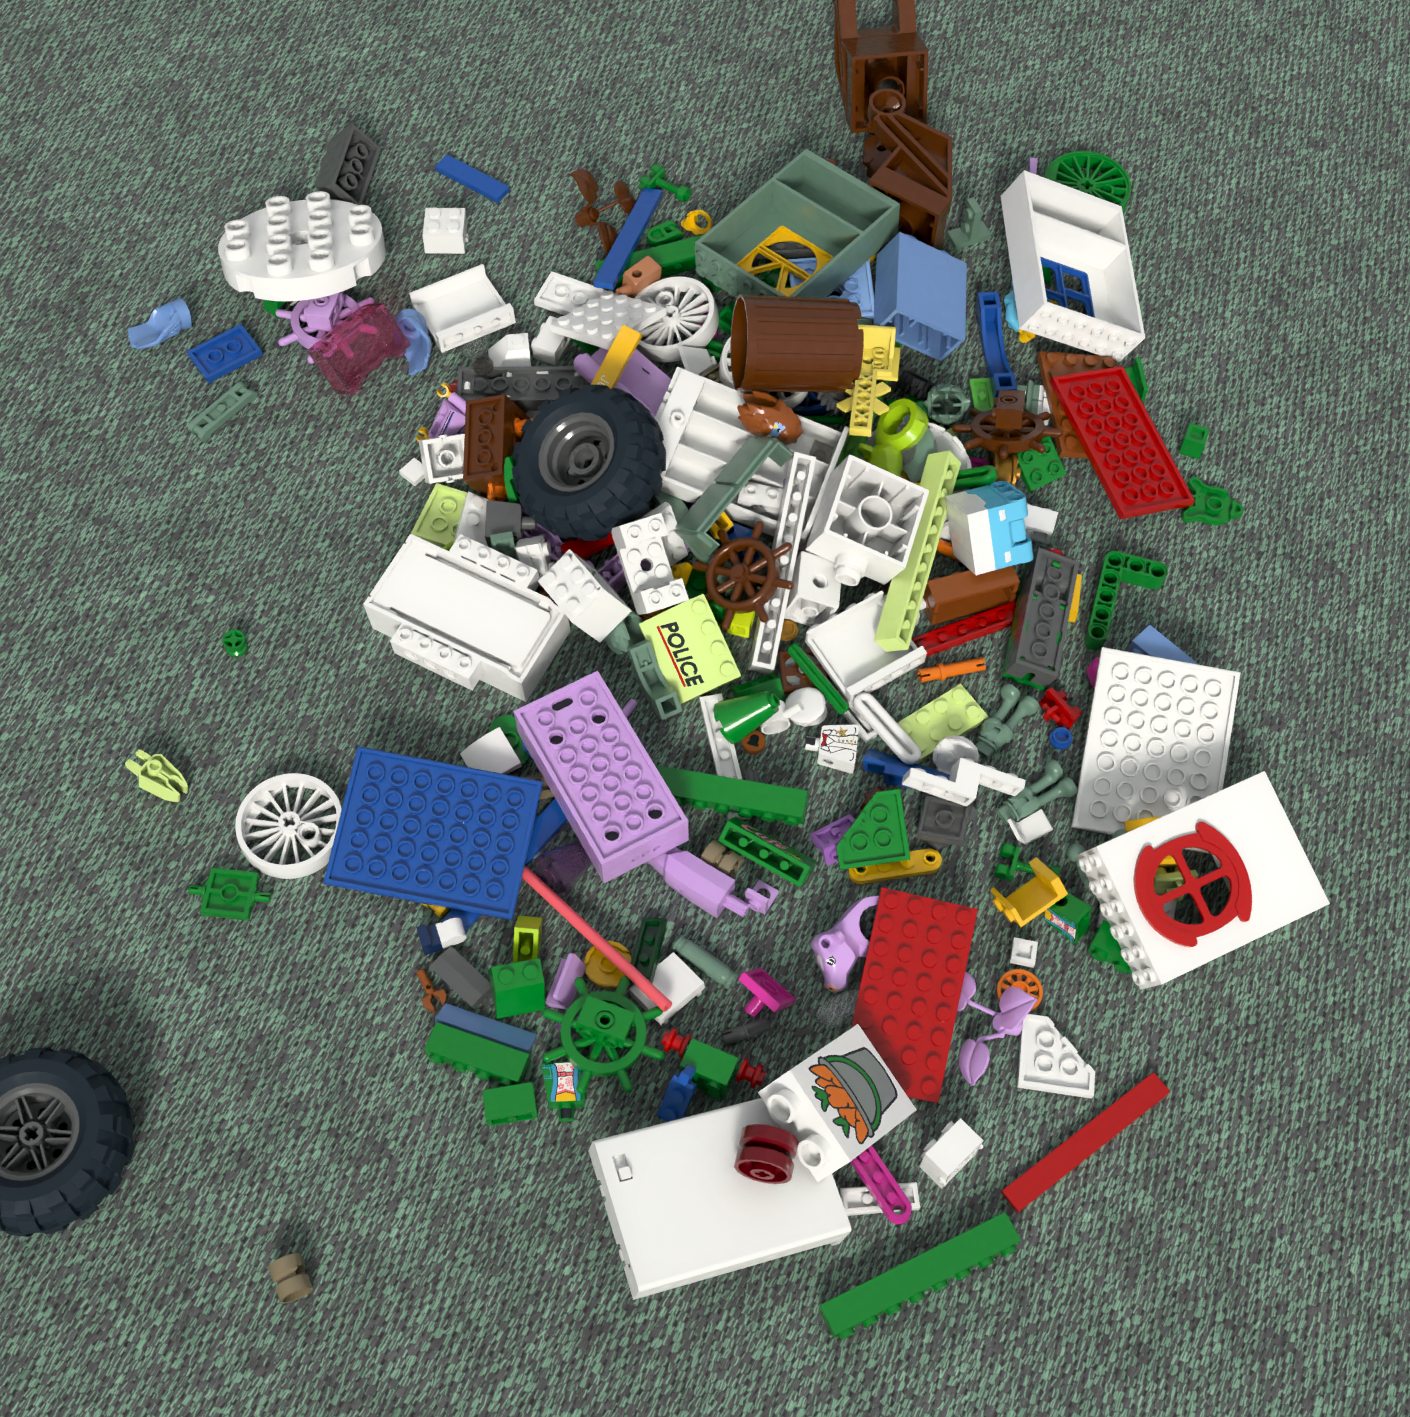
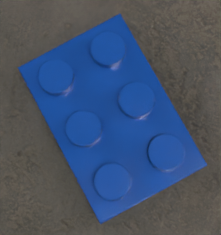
(224, 353)

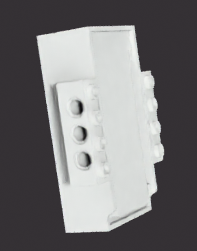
(468, 615)

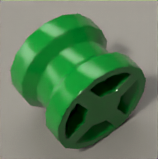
(230, 640)

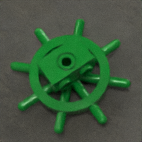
(606, 1023)

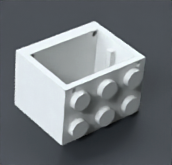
(584, 596)

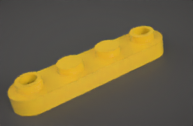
(901, 869)

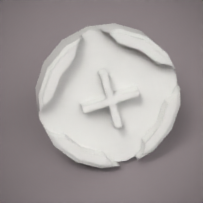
(951, 749)

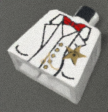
(836, 746)

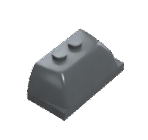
(348, 166)

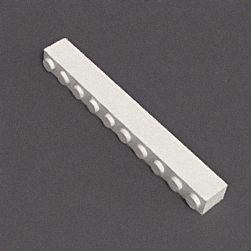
(789, 530)

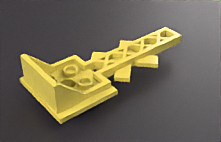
(878, 363)

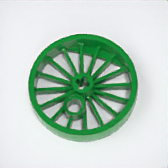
(1096, 187)

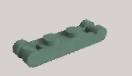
(222, 410)

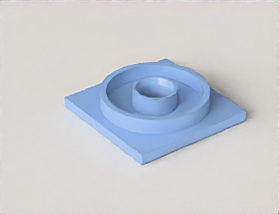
(856, 288)

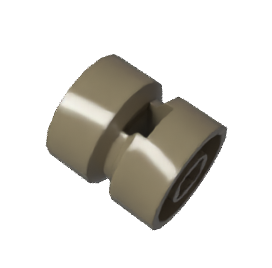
(720, 859)
(290, 1278)

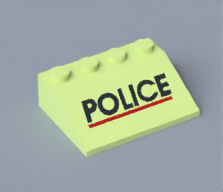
(690, 649)

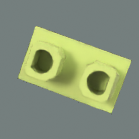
(1166, 881)

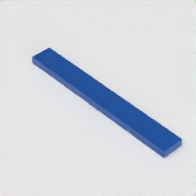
(628, 239)
(544, 829)

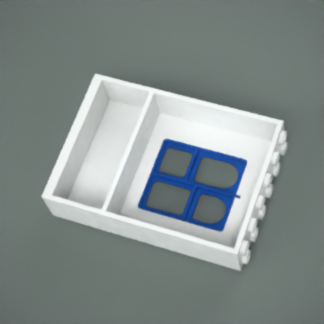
(1081, 238)

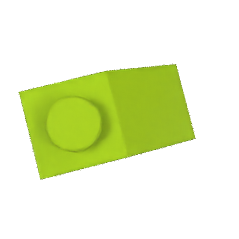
(527, 938)

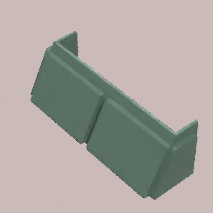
(727, 486)

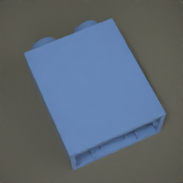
(921, 296)

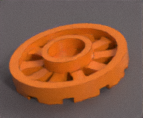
(1024, 985)

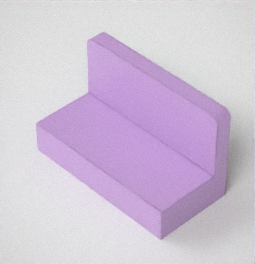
(563, 987)

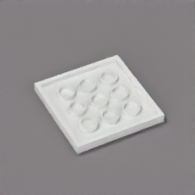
(603, 317)

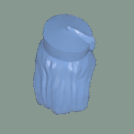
(163, 323)
(415, 330)

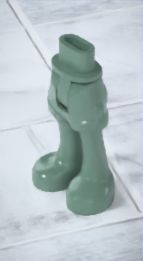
(994, 732)
(1026, 803)

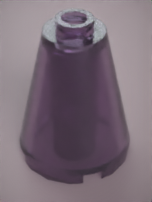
(563, 867)

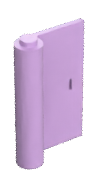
(639, 377)

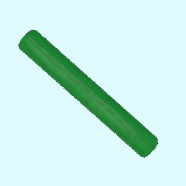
(818, 678)

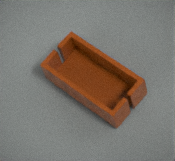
(968, 593)

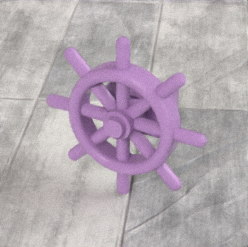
(321, 315)

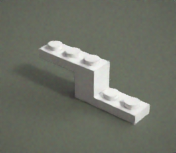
(963, 781)

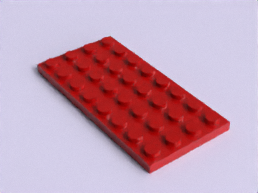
(1121, 442)
(914, 986)

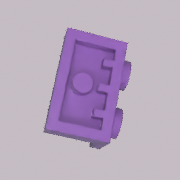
(828, 837)

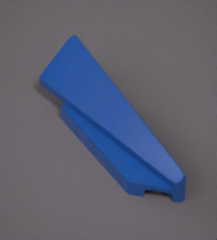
(892, 767)

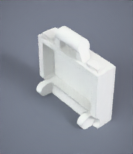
(675, 982)

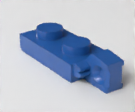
(678, 1095)

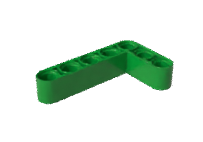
(1122, 571)

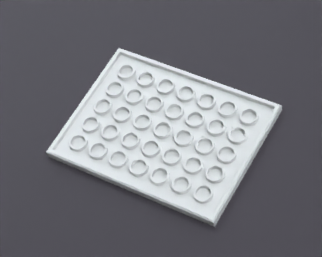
(1152, 739)

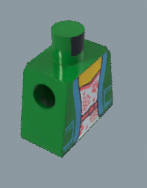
(1069, 917)
(560, 1088)

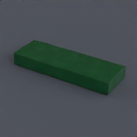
(649, 946)

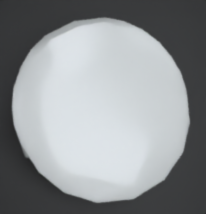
(813, 703)

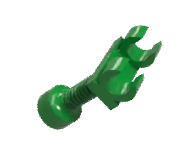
(682, 193)
(1011, 852)

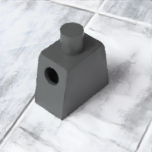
(506, 517)

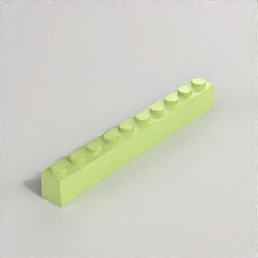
(909, 585)

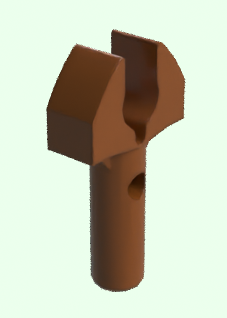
(430, 991)

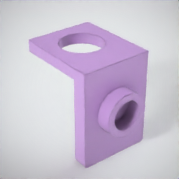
(758, 901)

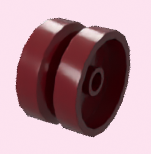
(766, 1154)

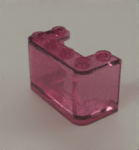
(358, 347)

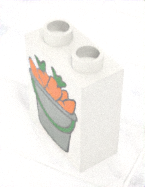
(837, 1102)

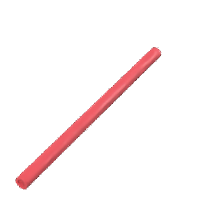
(597, 940)

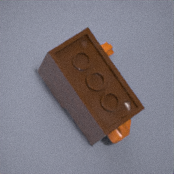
(490, 437)

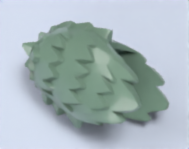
(946, 404)
(625, 634)

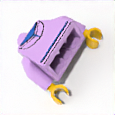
(450, 417)

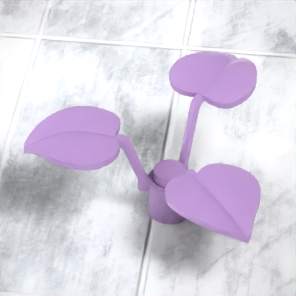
(1014, 1007)

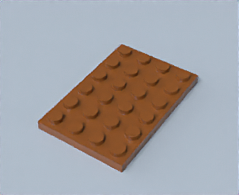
(1058, 364)

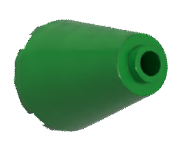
(745, 714)

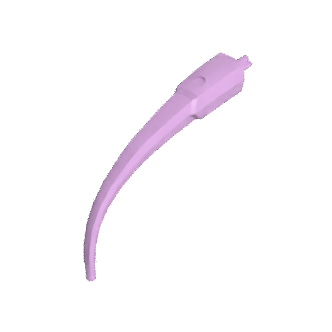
(695, 878)

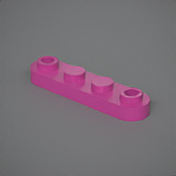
(882, 1186)

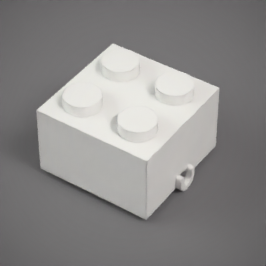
(445, 230)
(442, 458)
(950, 1153)

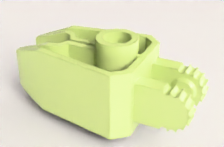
(158, 776)

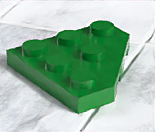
(876, 833)

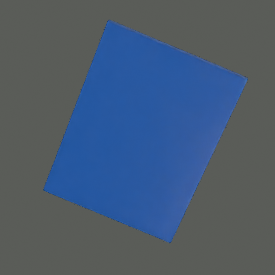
(434, 833)

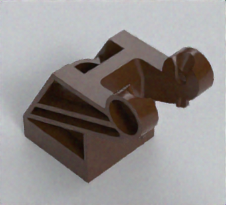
(878, 60)
(912, 167)

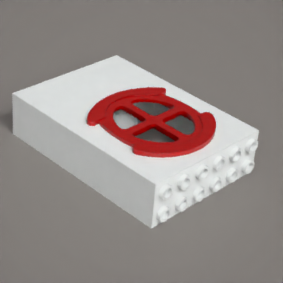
(1254, 854)

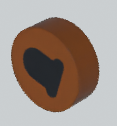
(754, 743)

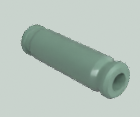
(705, 961)

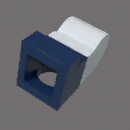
(441, 935)

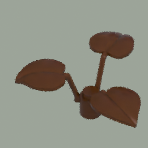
(588, 216)

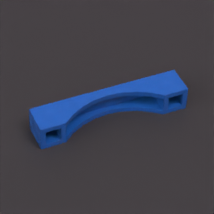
(991, 336)

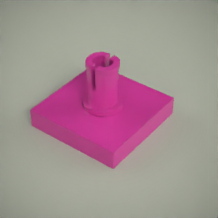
(766, 992)

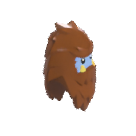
(769, 417)

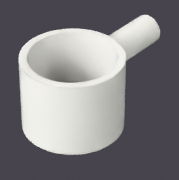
(780, 721)

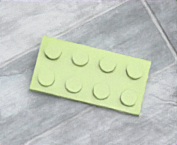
(945, 716)

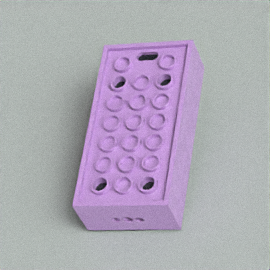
(601, 776)

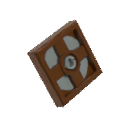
(792, 675)

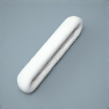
(887, 728)

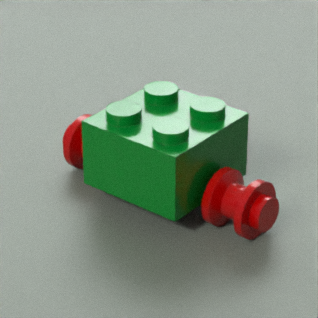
(714, 1068)

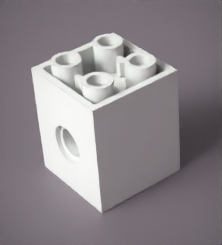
(814, 591)

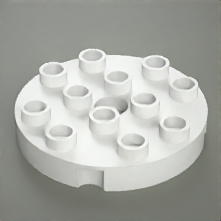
(301, 248)

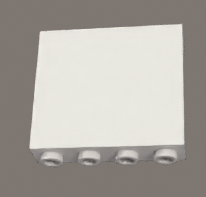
(462, 308)
(851, 655)

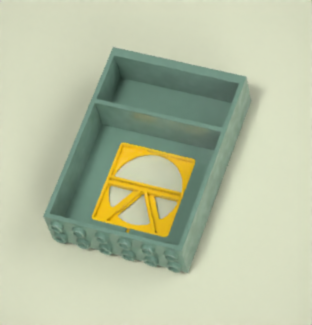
(806, 205)

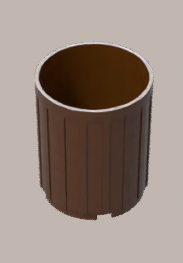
(795, 344)

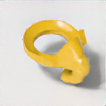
(691, 219)

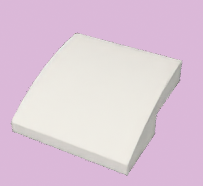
(491, 754)

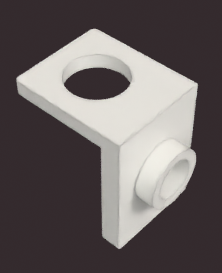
(1031, 827)

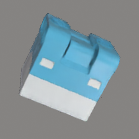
(989, 527)

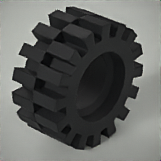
(914, 384)

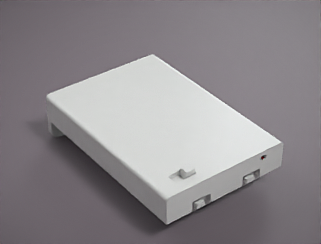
(705, 434)
(689, 1211)

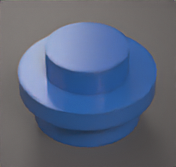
(1060, 738)

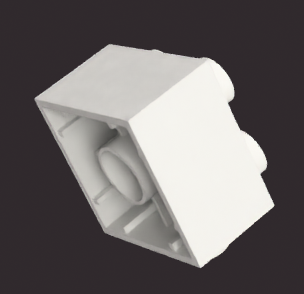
(866, 522)

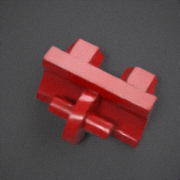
(1057, 709)

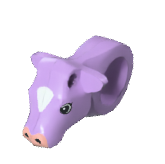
(842, 945)

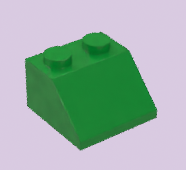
(517, 988)

